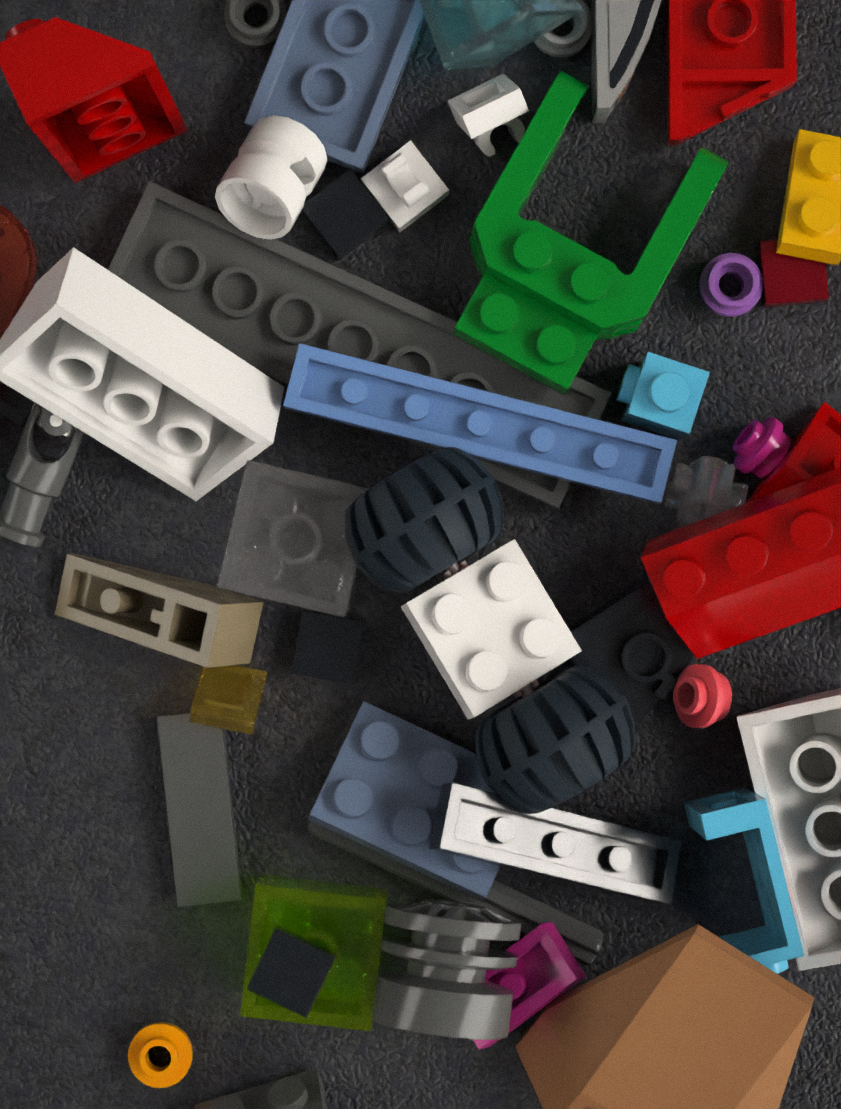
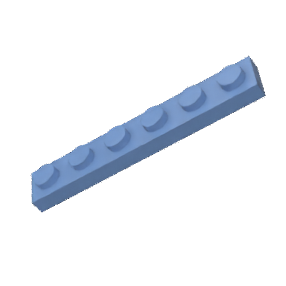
(480, 423)

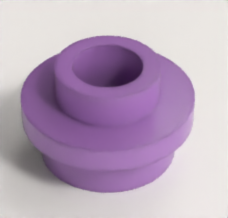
(739, 267)

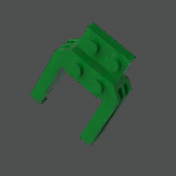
(544, 293)

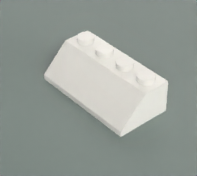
(137, 377)
(797, 768)

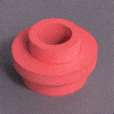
(702, 696)

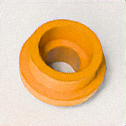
(171, 1038)

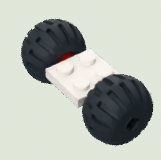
(491, 630)

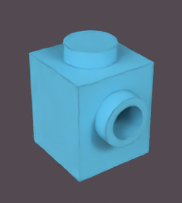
(662, 395)

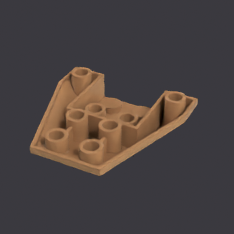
(670, 1032)

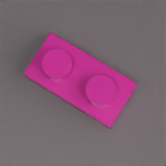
(541, 975)

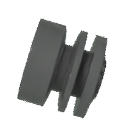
(446, 971)

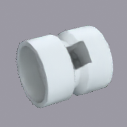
(271, 177)

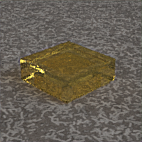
(229, 698)

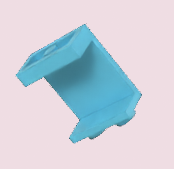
(748, 813)

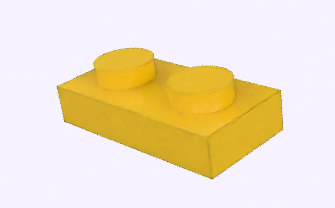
(813, 200)

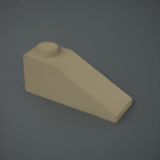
(160, 611)

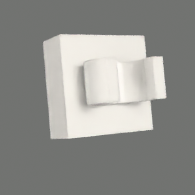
(488, 107)
(405, 186)

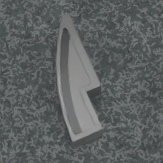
(617, 46)

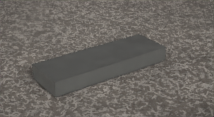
(199, 811)

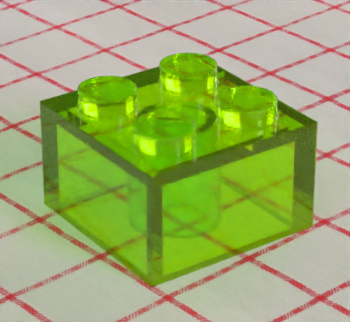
(335, 917)

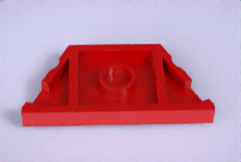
(725, 60)

